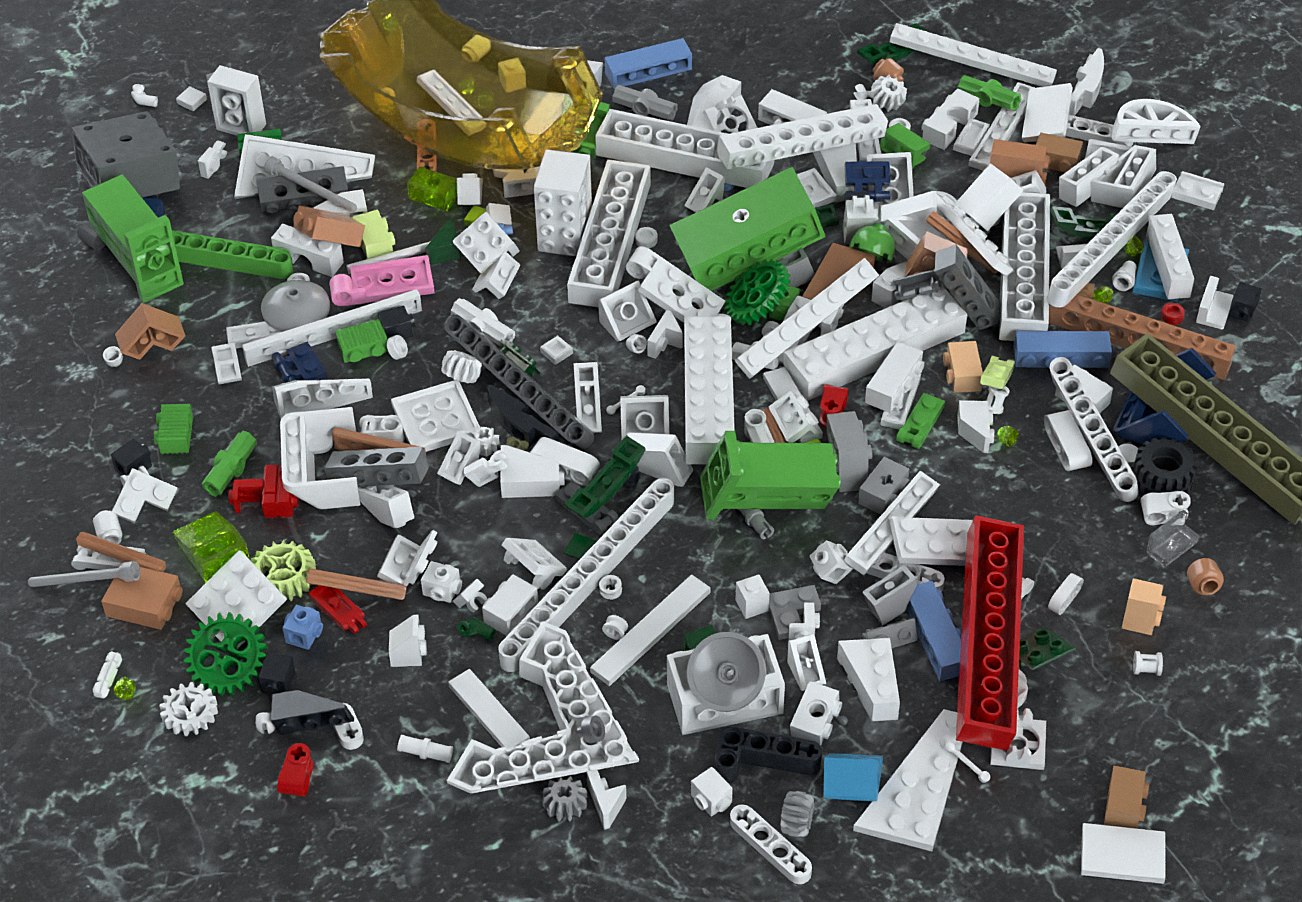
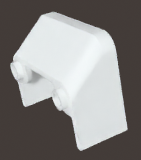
(311, 434)

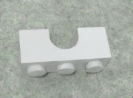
(942, 125)
(324, 255)

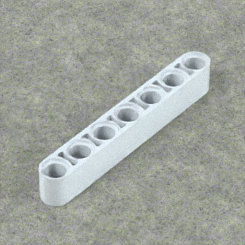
(1096, 438)

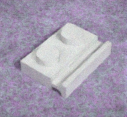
(1197, 190)

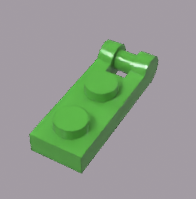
(921, 420)

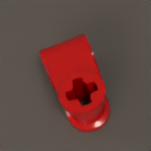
(833, 401)
(296, 771)

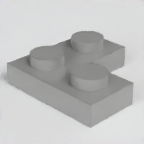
(788, 605)

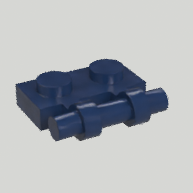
(868, 173)
(304, 361)

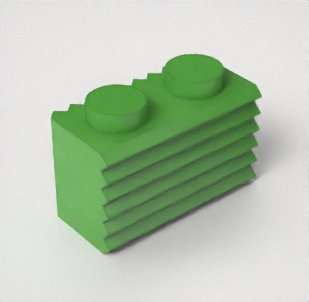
(362, 341)
(174, 428)

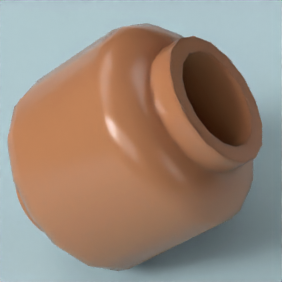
(888, 67)
(1205, 576)

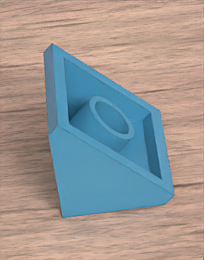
(852, 776)

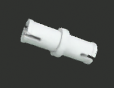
(425, 748)

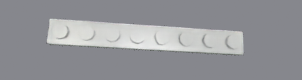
(973, 55)
(806, 318)
(324, 329)

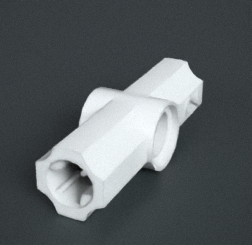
(484, 321)

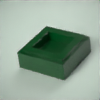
(827, 215)

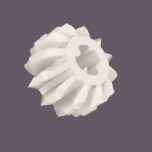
(888, 93)
(461, 366)

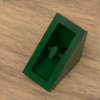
(442, 247)

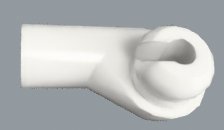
(141, 98)

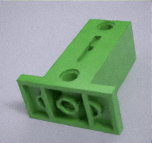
(135, 236)
(768, 476)

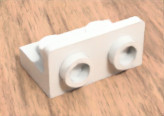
(793, 416)

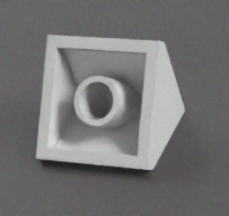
(625, 312)

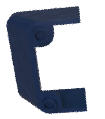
(1142, 423)

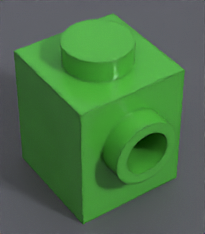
(785, 303)

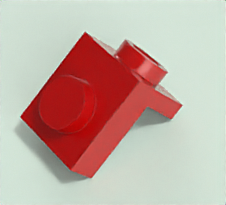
(245, 491)

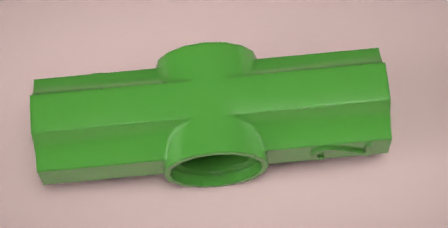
(990, 93)
(229, 463)

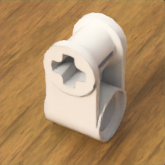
(386, 427)
(1161, 507)

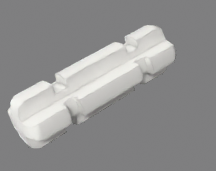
(107, 674)

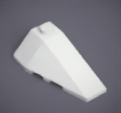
(709, 96)
(319, 394)

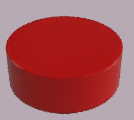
(1172, 313)

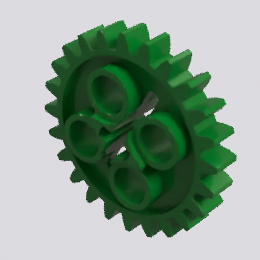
(757, 292)
(234, 632)

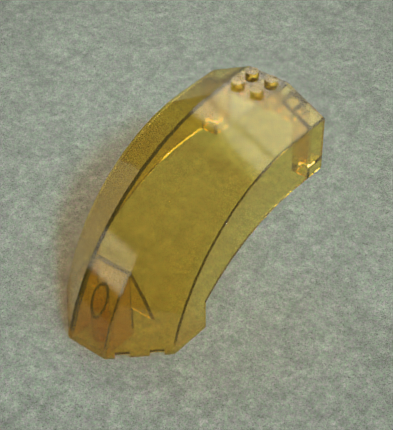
(524, 93)

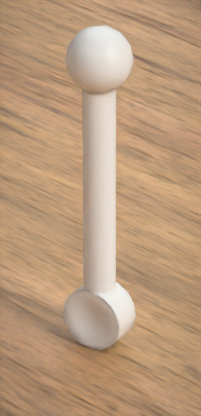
(640, 390)
(983, 776)

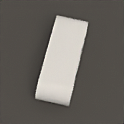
(1068, 440)
(576, 464)

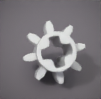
(487, 440)

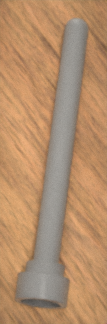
(275, 167)
(127, 571)

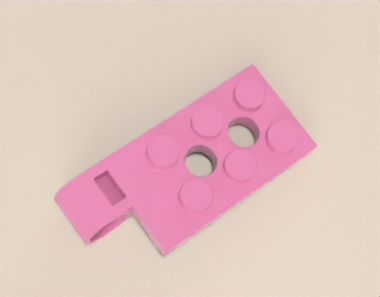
(367, 282)

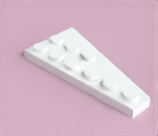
(297, 158)
(916, 794)

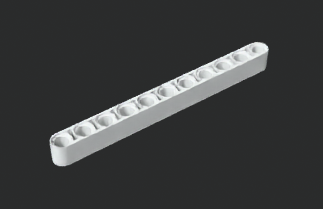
(1110, 239)
(589, 570)

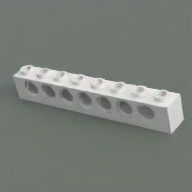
(801, 136)

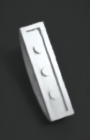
(1154, 123)
(908, 233)

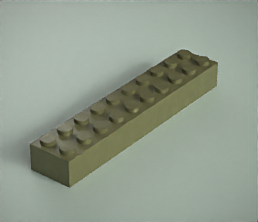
(1214, 423)

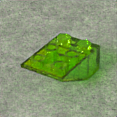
(210, 543)

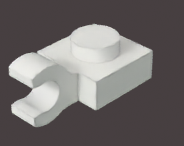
(486, 471)

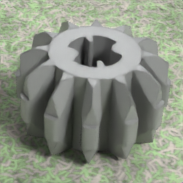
(564, 798)
(797, 814)

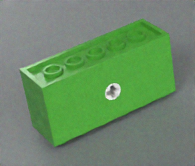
(747, 229)

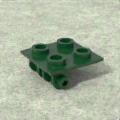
(1042, 648)

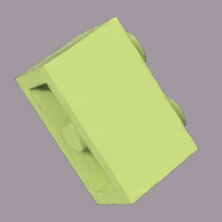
(376, 238)

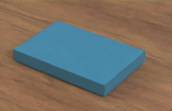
(1148, 278)

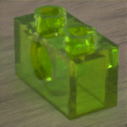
(432, 188)

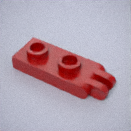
(338, 608)

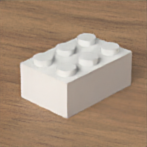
(236, 101)

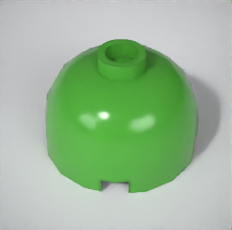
(874, 241)

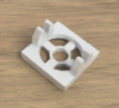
(738, 103)
(530, 552)
(1023, 757)

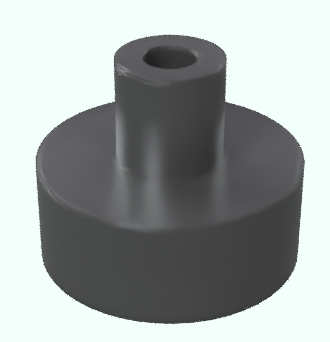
(592, 729)

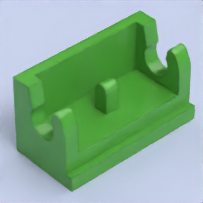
(901, 140)

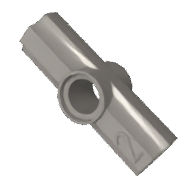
(644, 102)

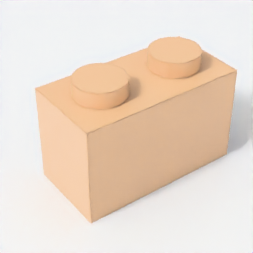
(963, 366)
(1144, 607)

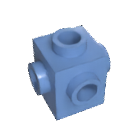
(302, 626)

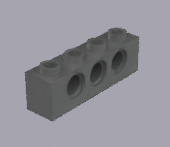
(270, 186)
(967, 287)
(379, 466)

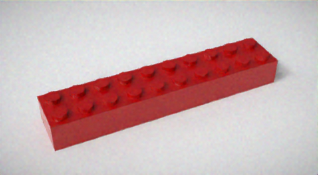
(990, 634)

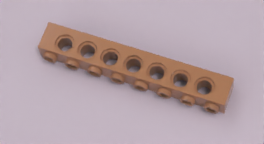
(1128, 327)

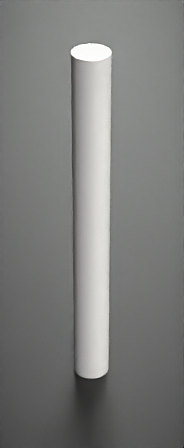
(400, 254)

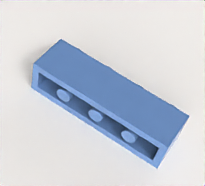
(648, 63)
(1081, 348)
(936, 630)

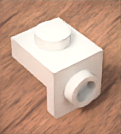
(810, 621)

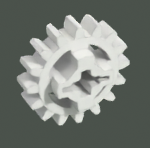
(175, 710)

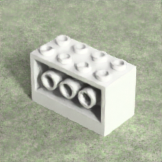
(562, 201)
(697, 717)

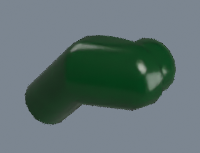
(474, 627)

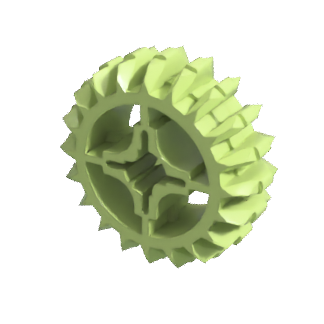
(282, 563)

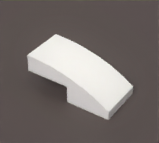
(226, 363)

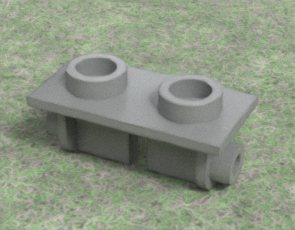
(898, 632)

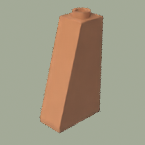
(834, 265)

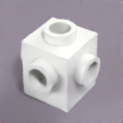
(830, 563)
(441, 582)

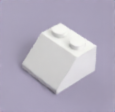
(644, 414)

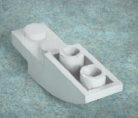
(1088, 83)

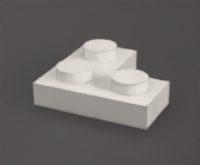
(141, 489)

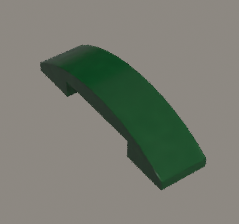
(888, 50)
(1079, 225)
(608, 480)

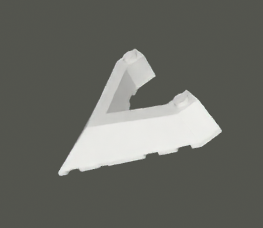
(572, 697)

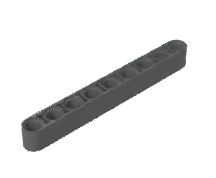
(526, 384)

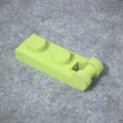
(997, 372)

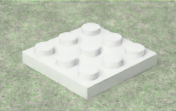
(435, 415)
(237, 589)

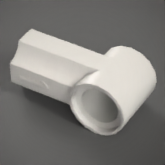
(756, 427)

